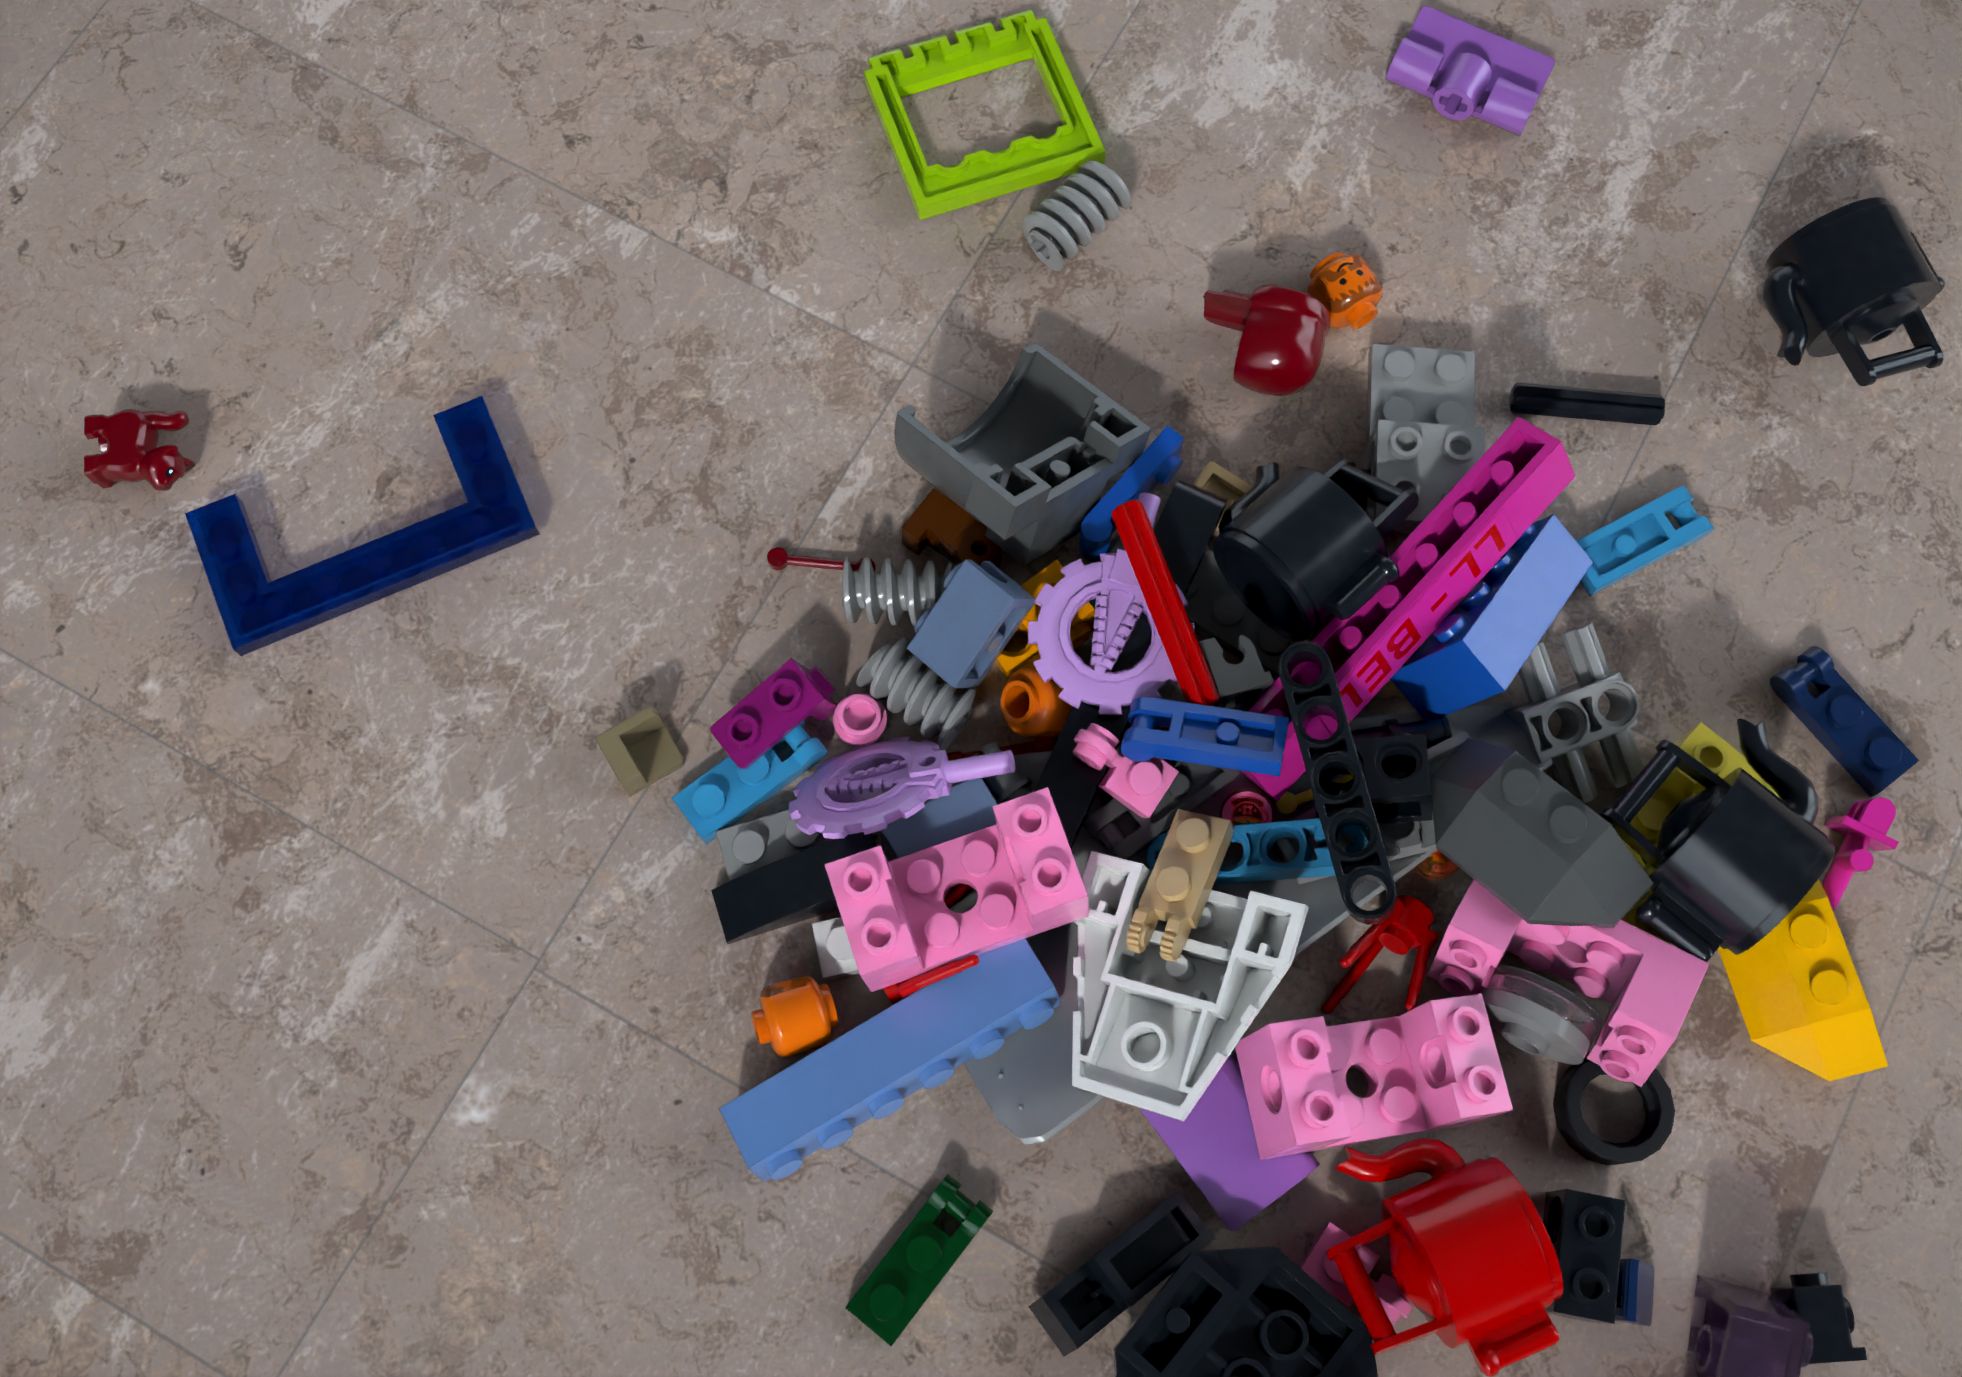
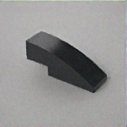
(784, 890)
(1121, 1273)

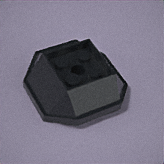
(1244, 1311)

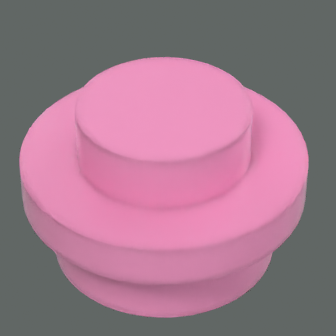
(860, 719)

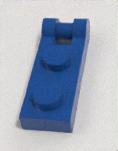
(1154, 465)
(1205, 735)

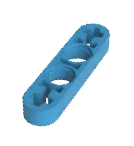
(1257, 843)

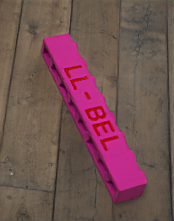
(1436, 571)

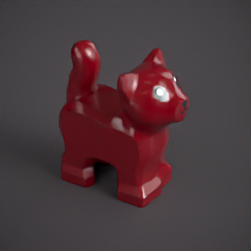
(131, 451)

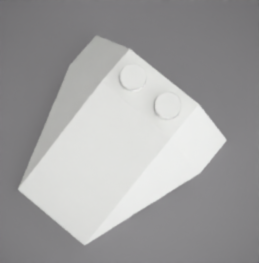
(1163, 1027)

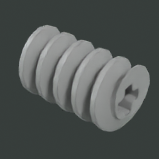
(1073, 211)
(890, 590)
(917, 693)

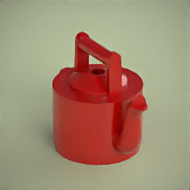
(1460, 1251)

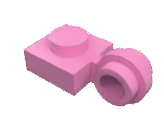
(1130, 782)
(1328, 1276)

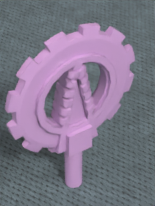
(1116, 614)
(882, 784)

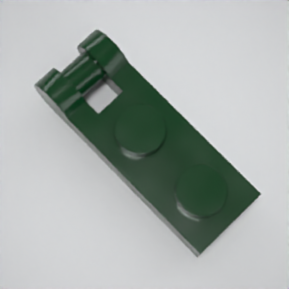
(917, 1262)

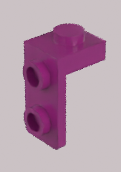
(774, 711)

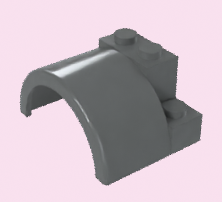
(1031, 457)

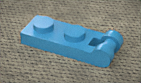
(1641, 539)
(731, 793)

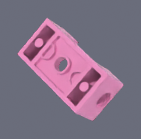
(899, 909)
(1631, 969)
(1421, 1069)

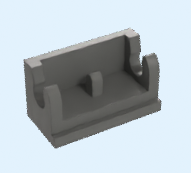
(1239, 683)

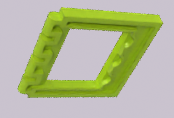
(982, 173)

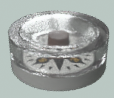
(1540, 1015)

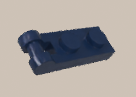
(1843, 722)

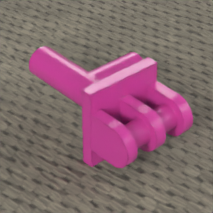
(1864, 827)

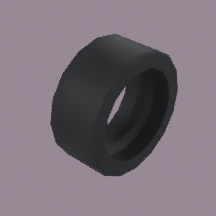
(1570, 1122)

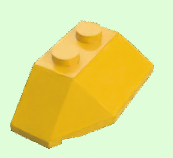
(1806, 995)

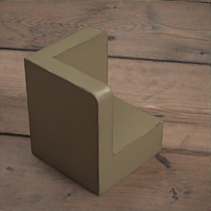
(640, 750)

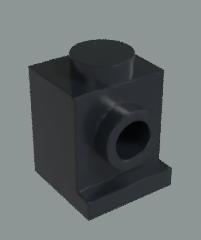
(1827, 1312)

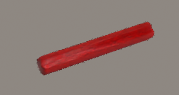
(1165, 604)

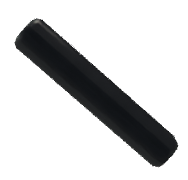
(1587, 403)

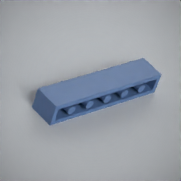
(888, 1059)

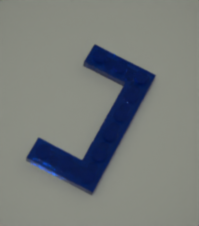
(267, 610)

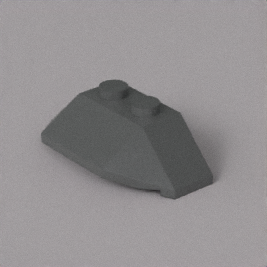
(1532, 840)

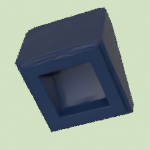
(1635, 1292)

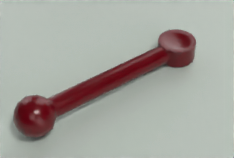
(779, 559)

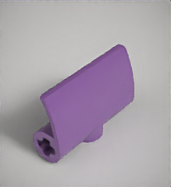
(1470, 71)
(1222, 1153)

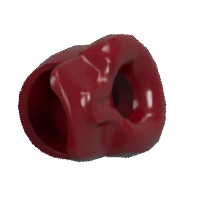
(1279, 338)

